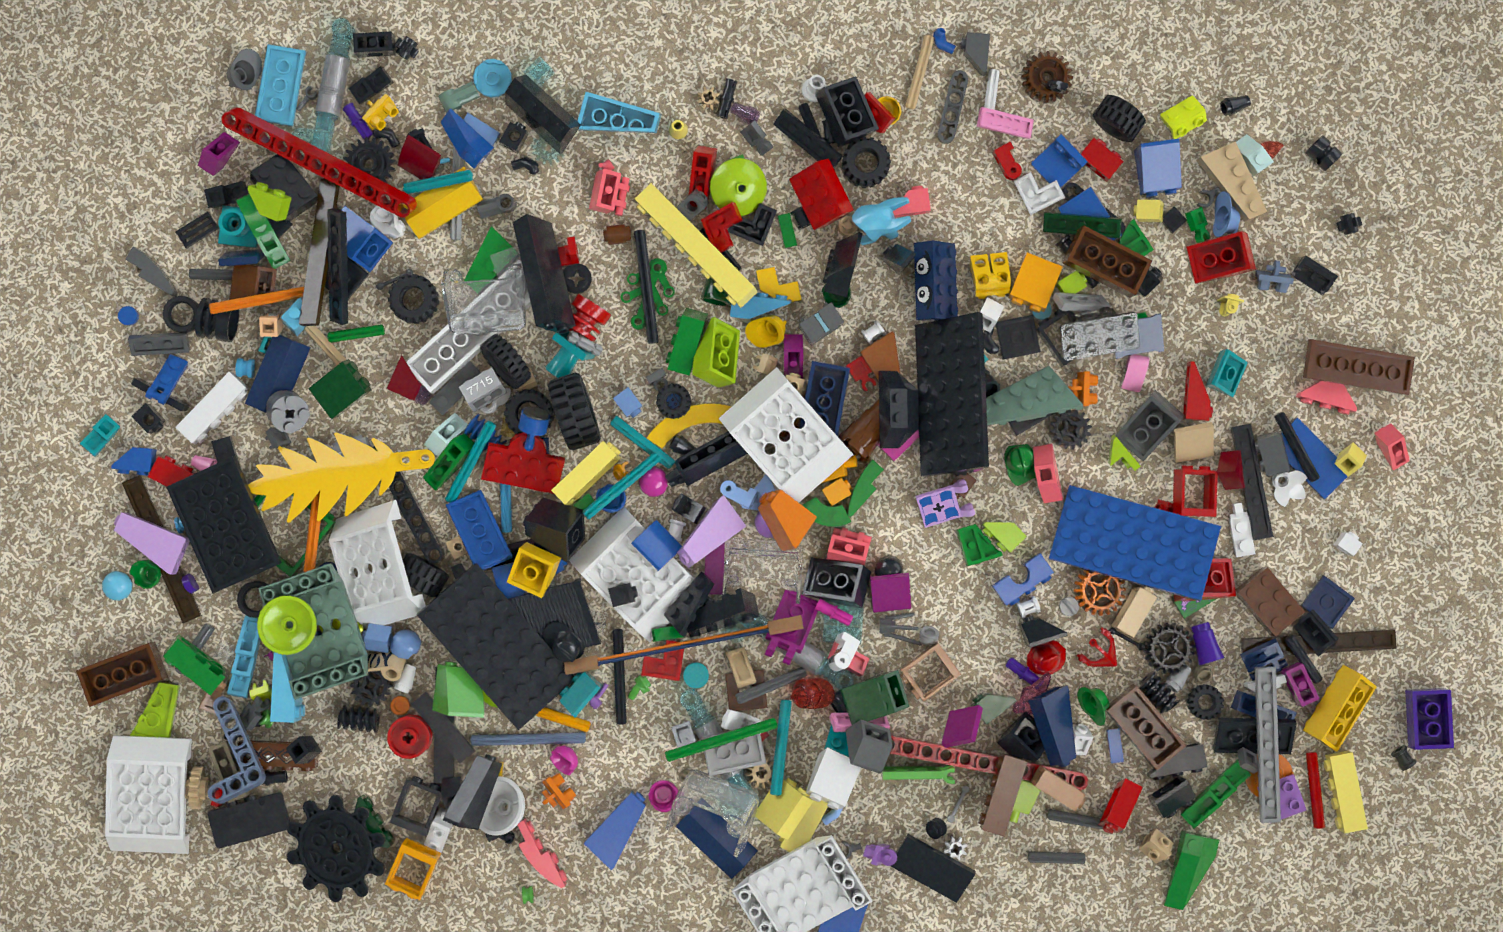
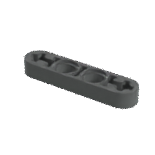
(952, 107)

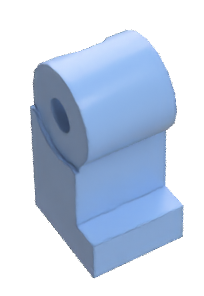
(738, 495)

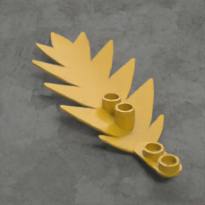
(358, 469)

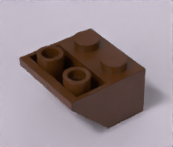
(251, 281)

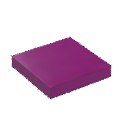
(890, 592)
(962, 726)

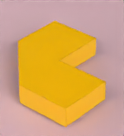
(769, 284)

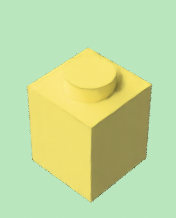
(1149, 210)
(1350, 459)

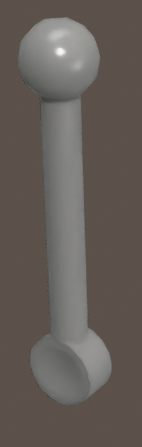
(951, 818)

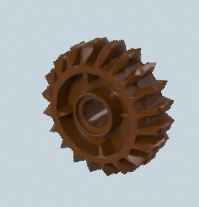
(1042, 65)

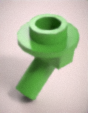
(641, 684)

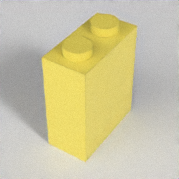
(784, 811)

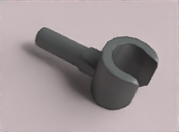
(307, 98)

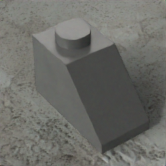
(976, 50)

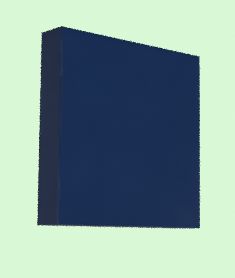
(241, 257)
(1328, 601)

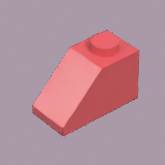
(918, 203)
(1392, 446)

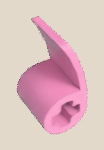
(1136, 372)

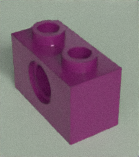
(1300, 684)

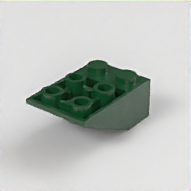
(875, 697)

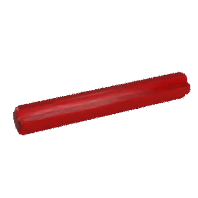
(1315, 790)

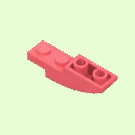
(543, 862)

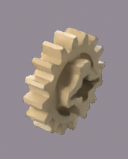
(196, 787)

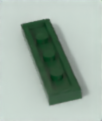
(1070, 224)

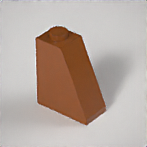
(882, 355)

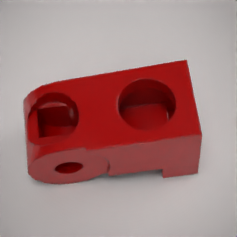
(1006, 162)

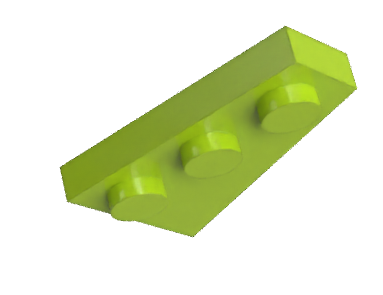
(159, 713)

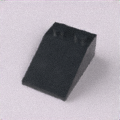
(837, 582)

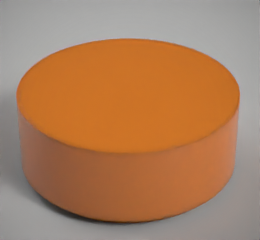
(400, 705)

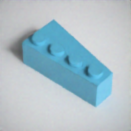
(615, 116)

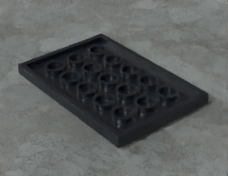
(223, 524)

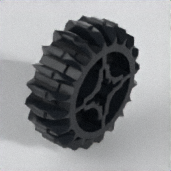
(1163, 655)

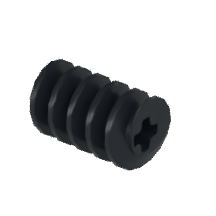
(1158, 692)
(359, 718)

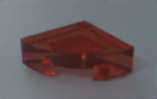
(1272, 147)

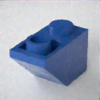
(136, 460)

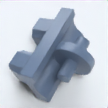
(1282, 280)

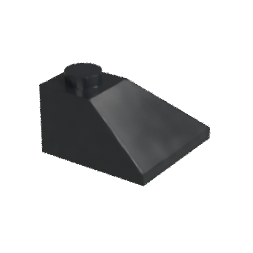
(1037, 631)
(1023, 739)

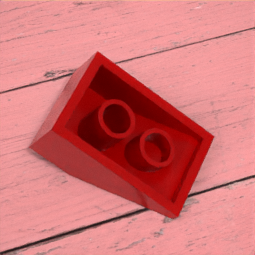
(1221, 257)
(1219, 581)

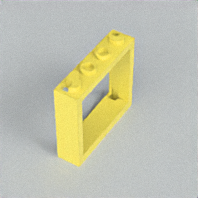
(587, 473)

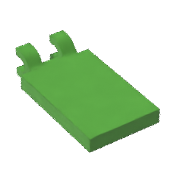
(918, 772)

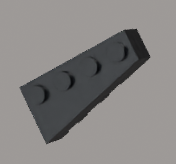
(724, 613)

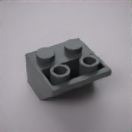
(869, 745)

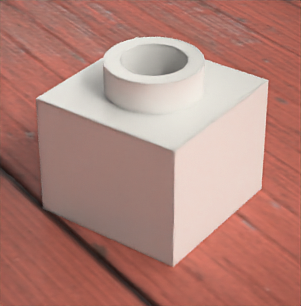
(1348, 543)

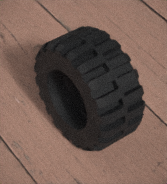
(574, 411)

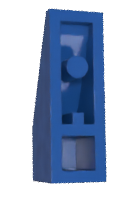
(466, 140)

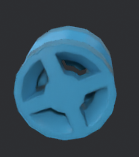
(245, 368)

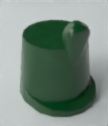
(713, 296)

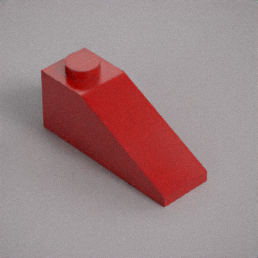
(702, 170)
(1196, 399)

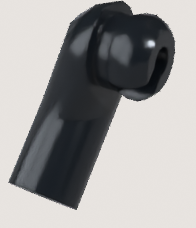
(527, 163)

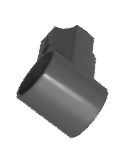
(494, 206)

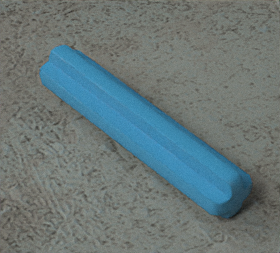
(506, 513)

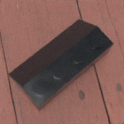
(541, 112)

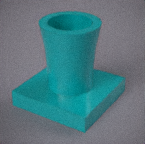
(238, 236)
(566, 357)

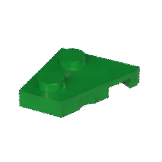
(1135, 239)
(975, 545)

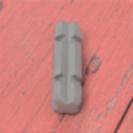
(584, 343)

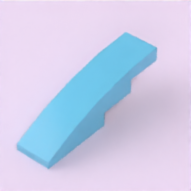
(245, 658)

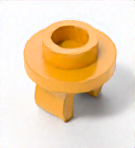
(619, 470)

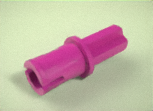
(834, 612)

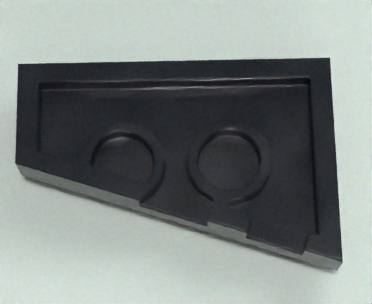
(686, 605)

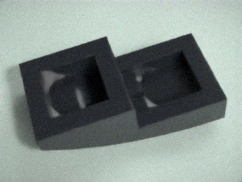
(371, 85)
(223, 195)

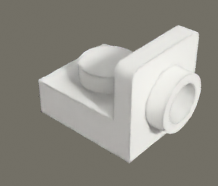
(1082, 738)

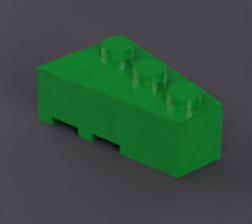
(482, 266)
(686, 341)
(194, 664)

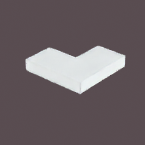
(1036, 198)

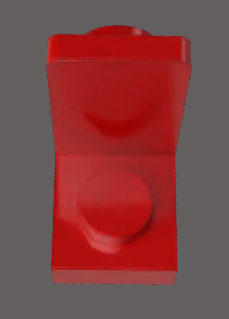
(569, 253)

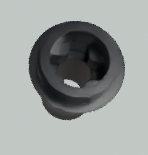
(1232, 105)
(681, 445)

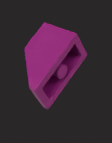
(217, 153)
(793, 354)

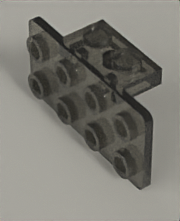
(1099, 333)

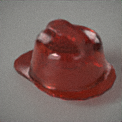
(812, 693)

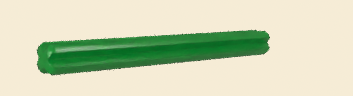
(721, 739)

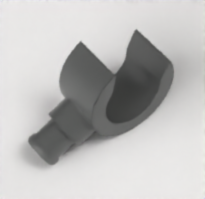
(1211, 194)
(852, 848)

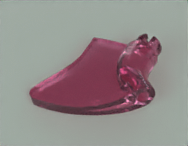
(1031, 691)

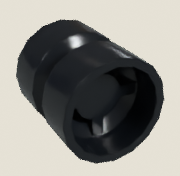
(1324, 153)

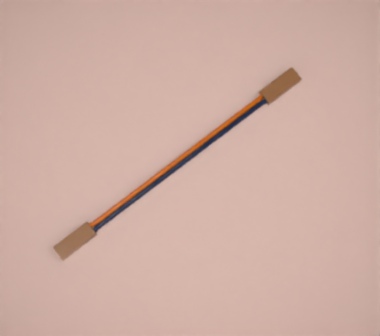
(775, 627)

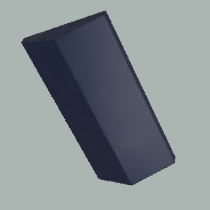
(277, 371)
(711, 836)

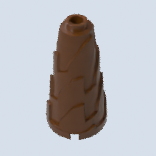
(863, 434)

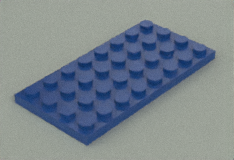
(1135, 543)

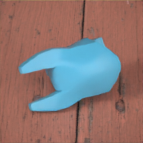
(879, 220)

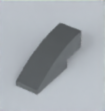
(151, 271)

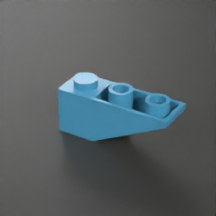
(759, 305)

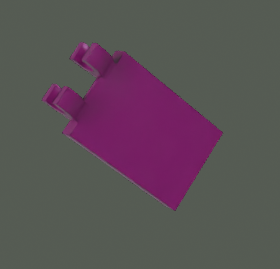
(793, 640)

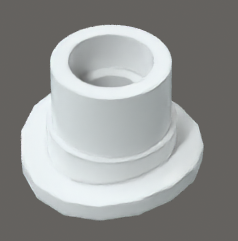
(812, 87)

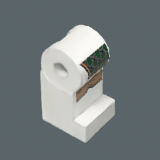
(844, 651)

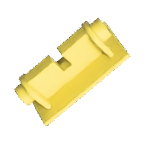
(1229, 304)

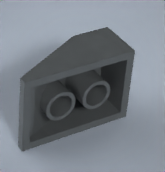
(1149, 425)

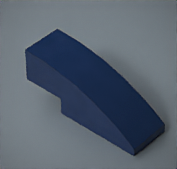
(1247, 704)

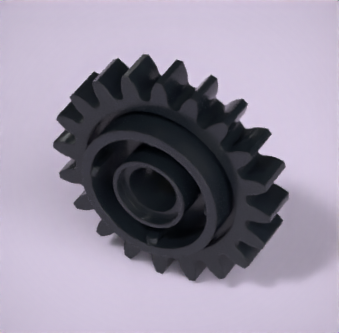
(375, 152)

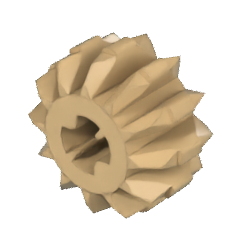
(767, 775)

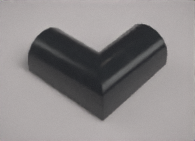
(758, 229)

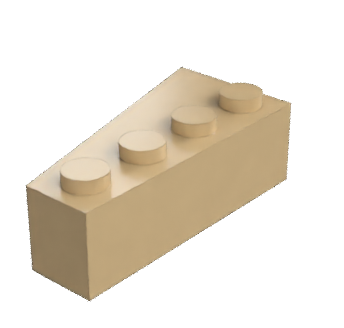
(1231, 175)

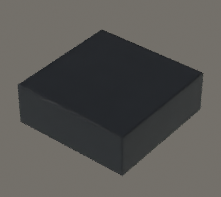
(1173, 219)

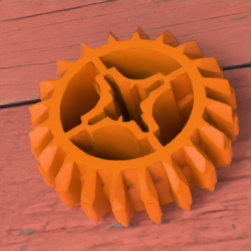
(1094, 597)

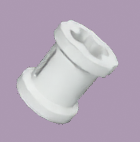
(873, 332)
(676, 529)
(1028, 607)

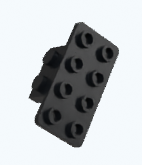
(248, 819)

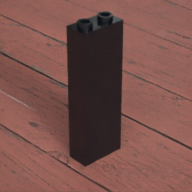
(543, 274)

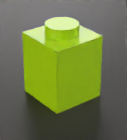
(1072, 283)

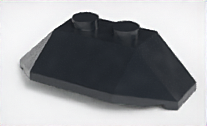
(896, 409)

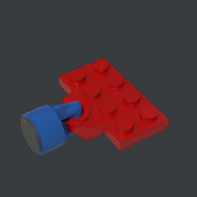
(525, 458)

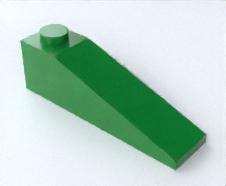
(1191, 863)

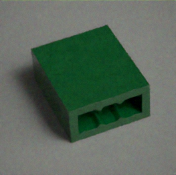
(340, 388)

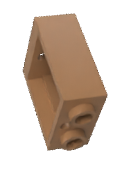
(954, 672)
(1058, 788)

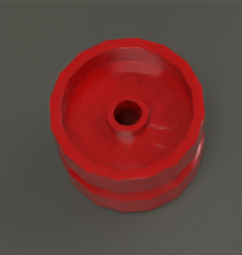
(400, 742)

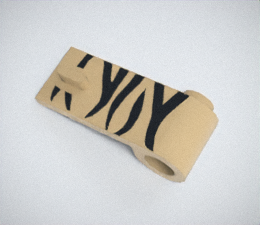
(388, 663)

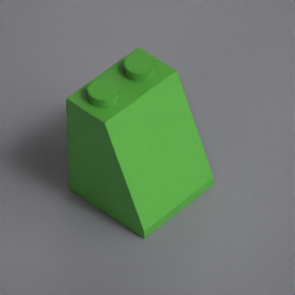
(457, 692)

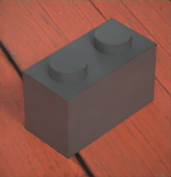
(1273, 453)

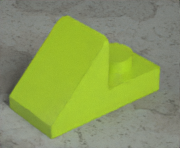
(1117, 451)

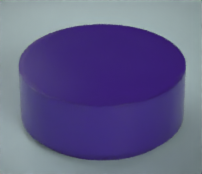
(190, 583)

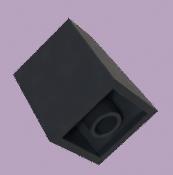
(556, 527)

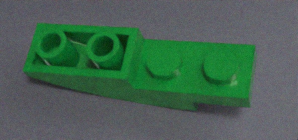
(263, 232)

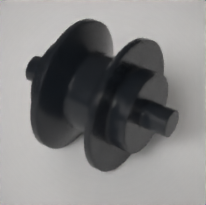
(936, 828)

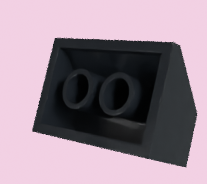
(846, 111)
(841, 265)

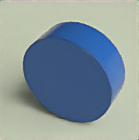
(128, 315)

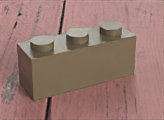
(226, 765)

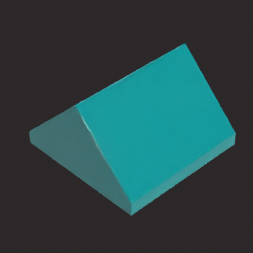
(1227, 373)

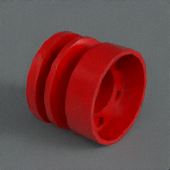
(587, 316)

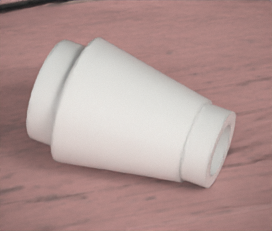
(406, 680)

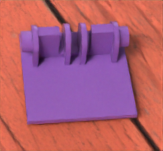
(1290, 797)

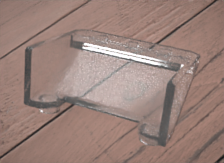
(484, 304)

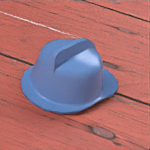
(1226, 216)

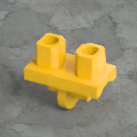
(379, 111)

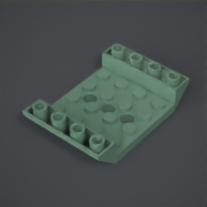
(334, 655)

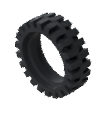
(505, 361)

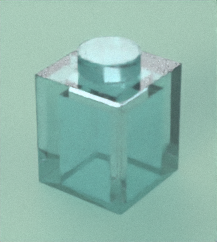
(539, 71)

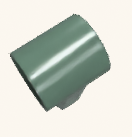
(456, 98)

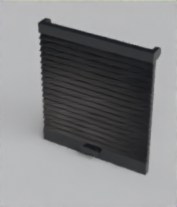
(563, 605)

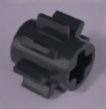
(406, 48)
(1349, 224)

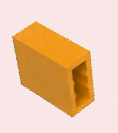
(1035, 283)

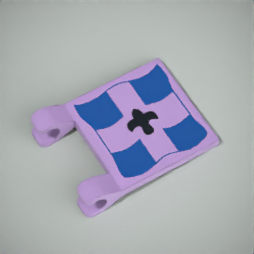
(942, 504)

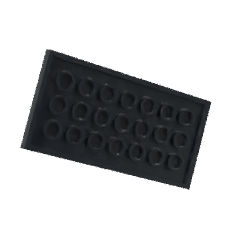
(952, 395)
(496, 646)

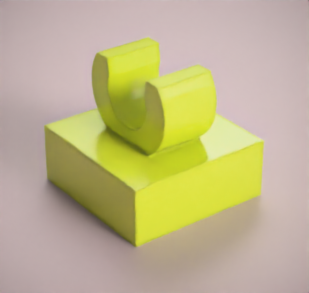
(263, 691)

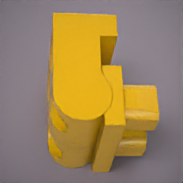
(990, 276)

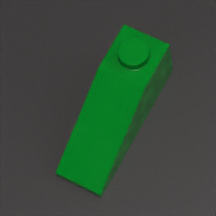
(449, 461)

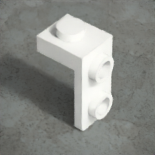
(734, 720)
(438, 832)

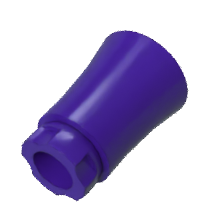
(1206, 644)

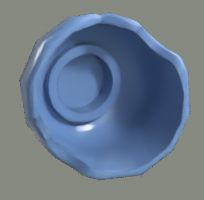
(405, 643)

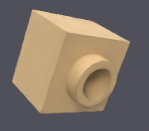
(451, 546)

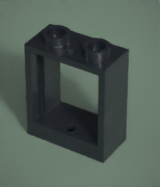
(1046, 323)
(410, 824)

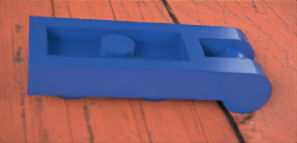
(167, 379)

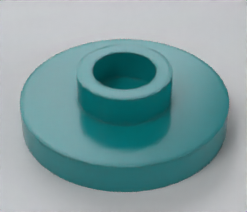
(696, 675)

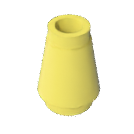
(680, 133)

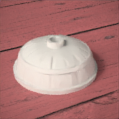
(498, 819)

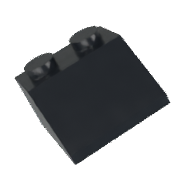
(1172, 797)

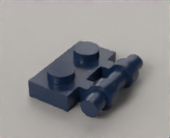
(1262, 656)

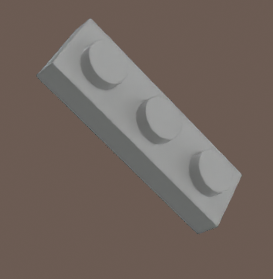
(1079, 302)

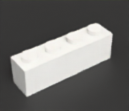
(212, 408)

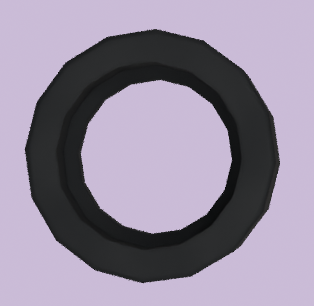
(167, 310)
(242, 595)

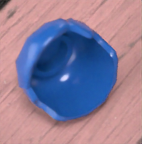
(616, 504)

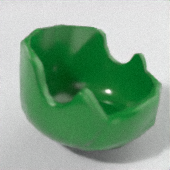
(141, 577)

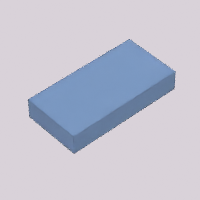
(483, 129)

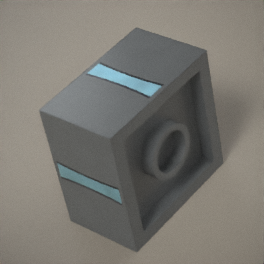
(821, 323)

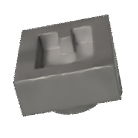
(683, 734)

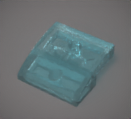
(833, 627)

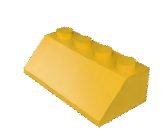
(1339, 708)

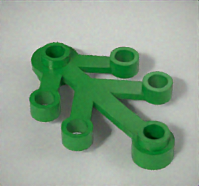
(655, 275)

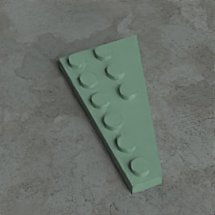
(1031, 399)

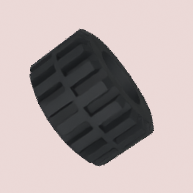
(1119, 118)
(861, 178)
(425, 310)
(518, 400)
(424, 575)

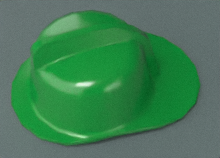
(1020, 463)
(1093, 703)

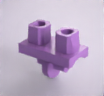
(880, 854)

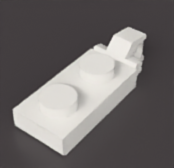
(1241, 532)

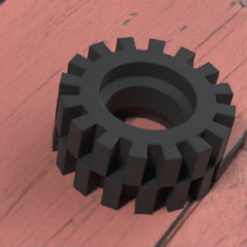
(685, 401)
(1216, 706)

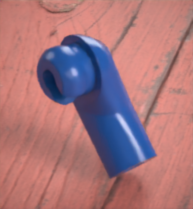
(941, 42)

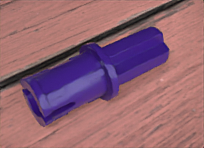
(357, 121)
(1022, 671)

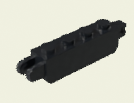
(705, 460)

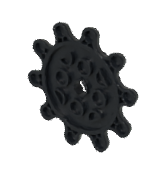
(320, 859)

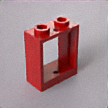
(1209, 496)
(1120, 806)

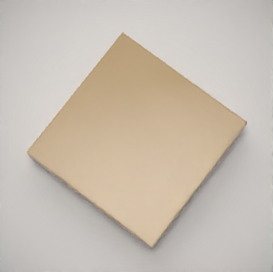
(1193, 442)

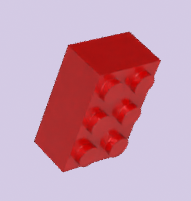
(821, 194)

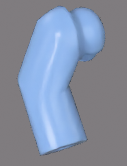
(831, 816)

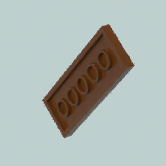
(1358, 367)

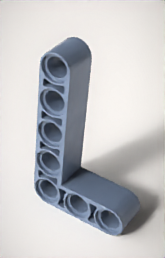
(239, 753)

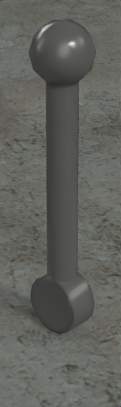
(380, 286)

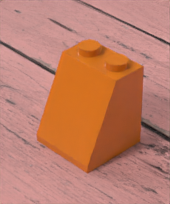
(785, 518)

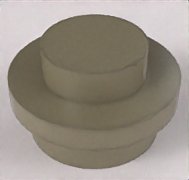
(1203, 673)

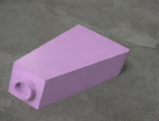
(714, 529)
(155, 542)

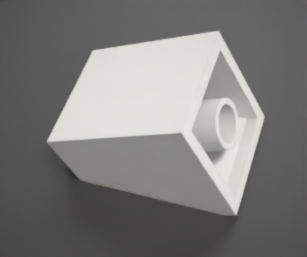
(832, 779)

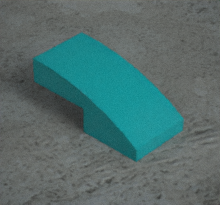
(101, 434)

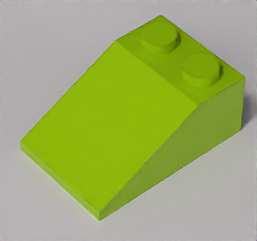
(717, 354)

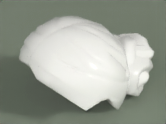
(394, 227)

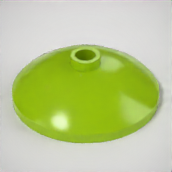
(730, 176)
(273, 625)

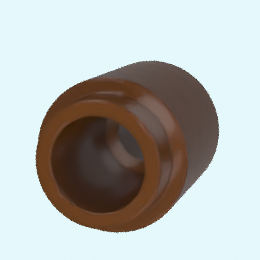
(617, 234)

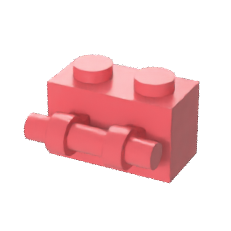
(605, 192)
(848, 546)

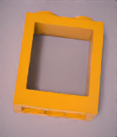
(421, 853)

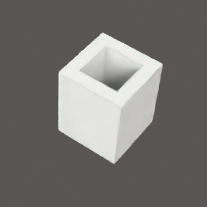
(991, 311)

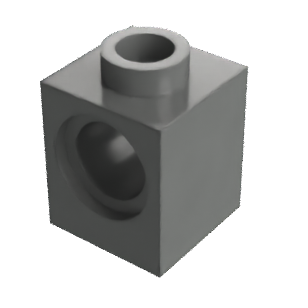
(690, 211)

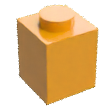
(837, 491)

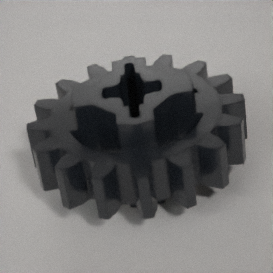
(1075, 437)
(374, 693)

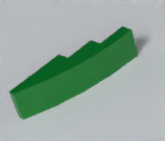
(1215, 794)

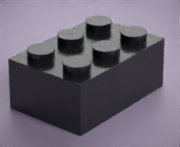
(282, 175)

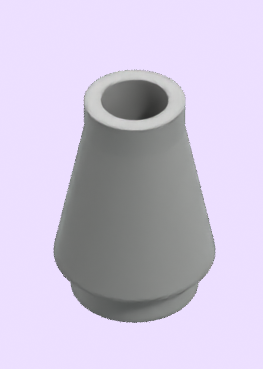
(1178, 679)

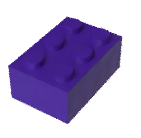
(1429, 718)

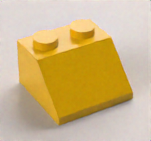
(533, 569)

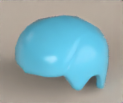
(117, 585)

